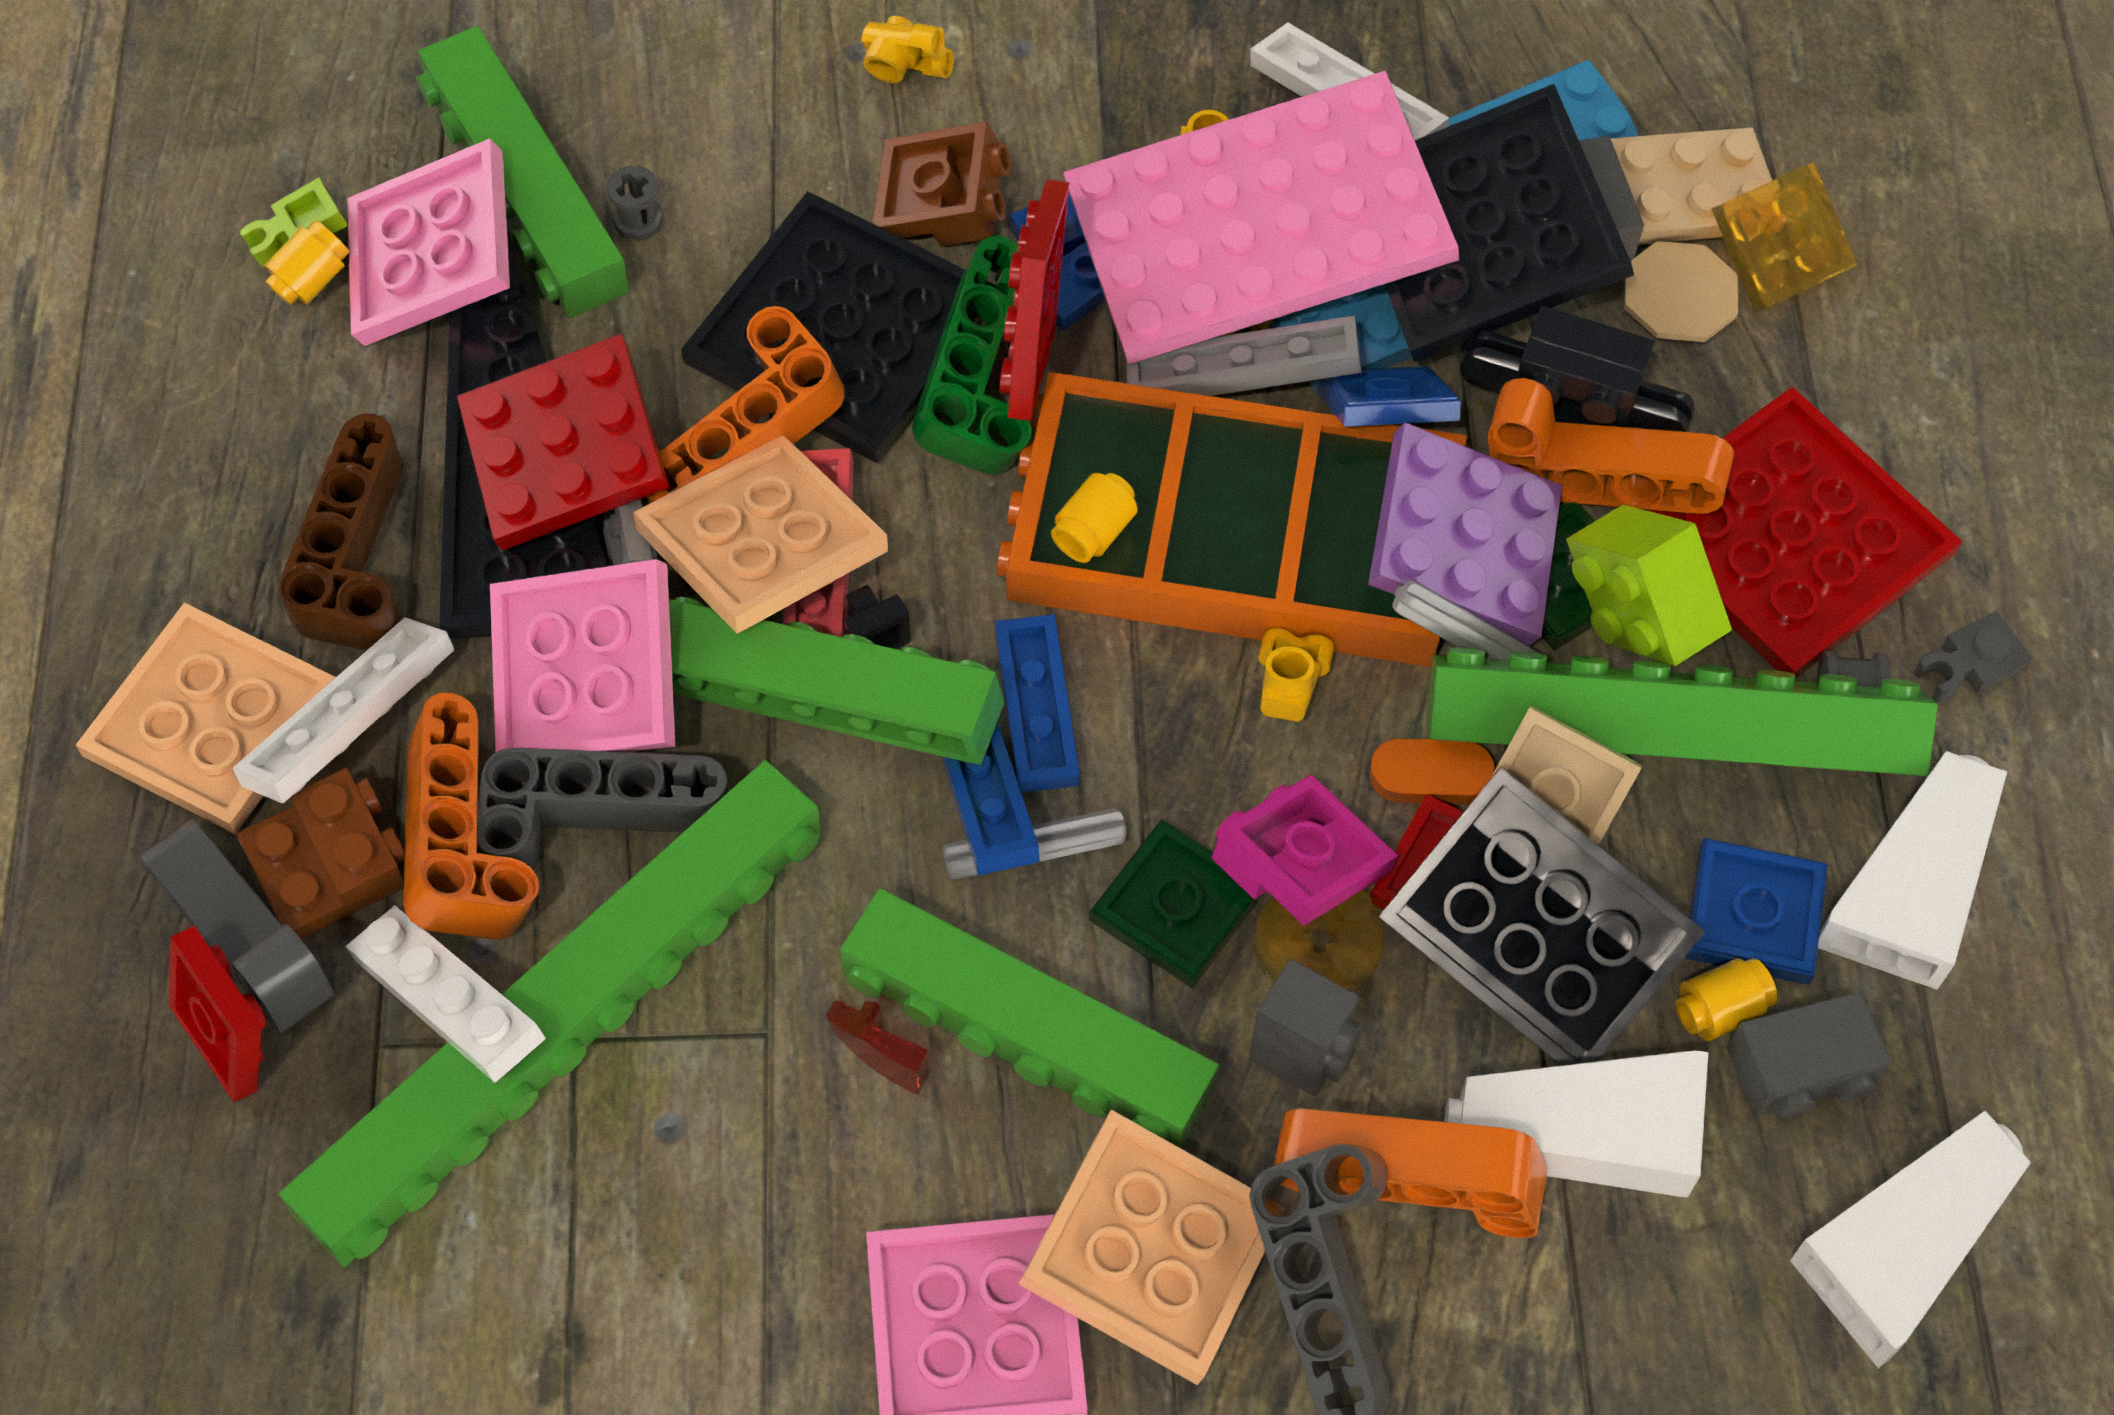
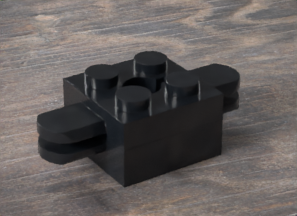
(1586, 367)

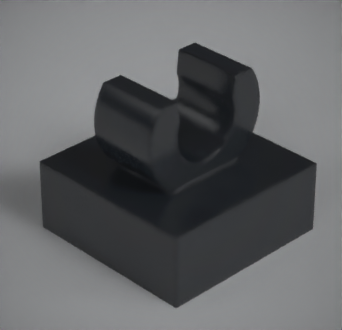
(880, 622)

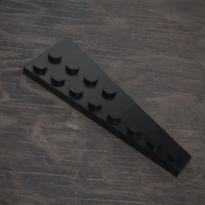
(486, 345)

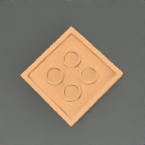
(760, 533)
(198, 710)
(1150, 1248)

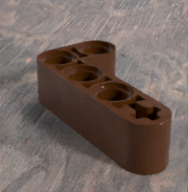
(353, 528)

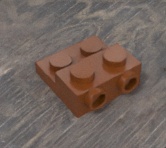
(943, 184)
(324, 854)

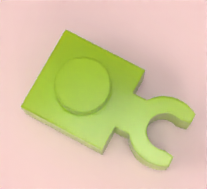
(293, 211)

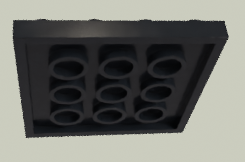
(1522, 221)
(861, 296)

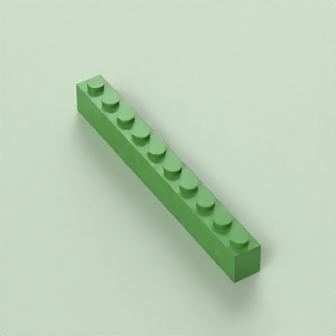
(573, 995)

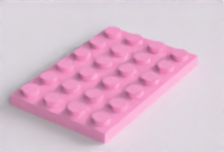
(1259, 217)

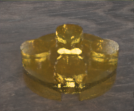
(1346, 962)

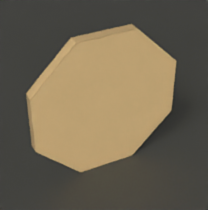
(1681, 291)

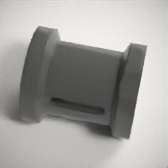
(642, 196)
(1867, 671)

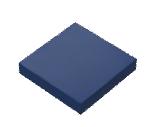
(1390, 397)
(1758, 909)

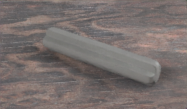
(1454, 622)
(1054, 839)

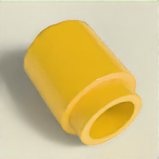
(305, 263)
(1094, 516)
(1724, 997)

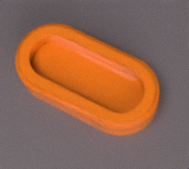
(1444, 769)

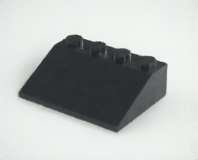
(1541, 922)

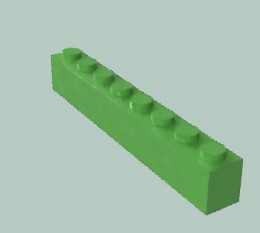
(1687, 713)

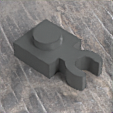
(1977, 653)

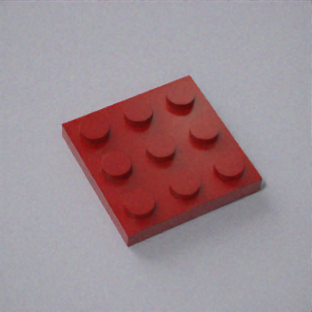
(1036, 281)
(562, 442)

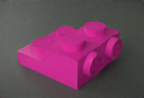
(1302, 850)

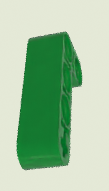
(976, 349)

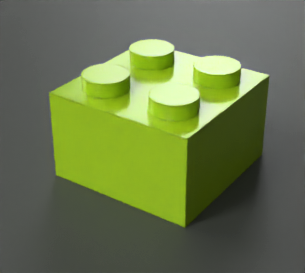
(1648, 584)

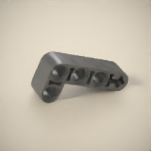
(601, 806)
(216, 900)
(1335, 1285)

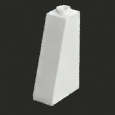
(1919, 883)
(1602, 1121)
(1906, 1238)

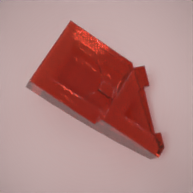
(882, 1051)

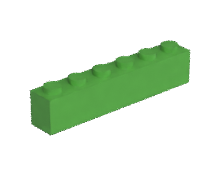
(542, 199)
(835, 682)
(1026, 1019)

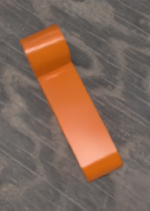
(775, 390)
(1608, 462)
(450, 810)
(1432, 1164)

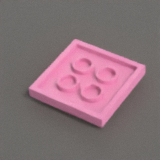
(427, 242)
(584, 660)
(962, 1330)

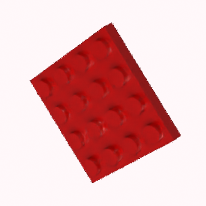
(1811, 535)

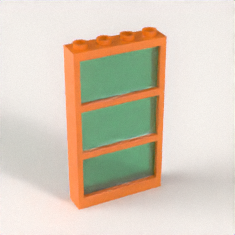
(1238, 523)

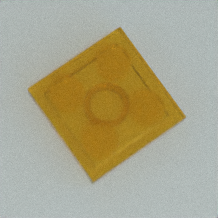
(1784, 237)

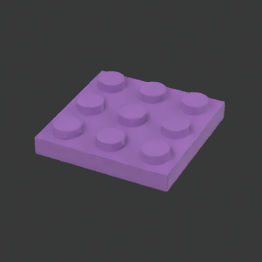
(1467, 531)

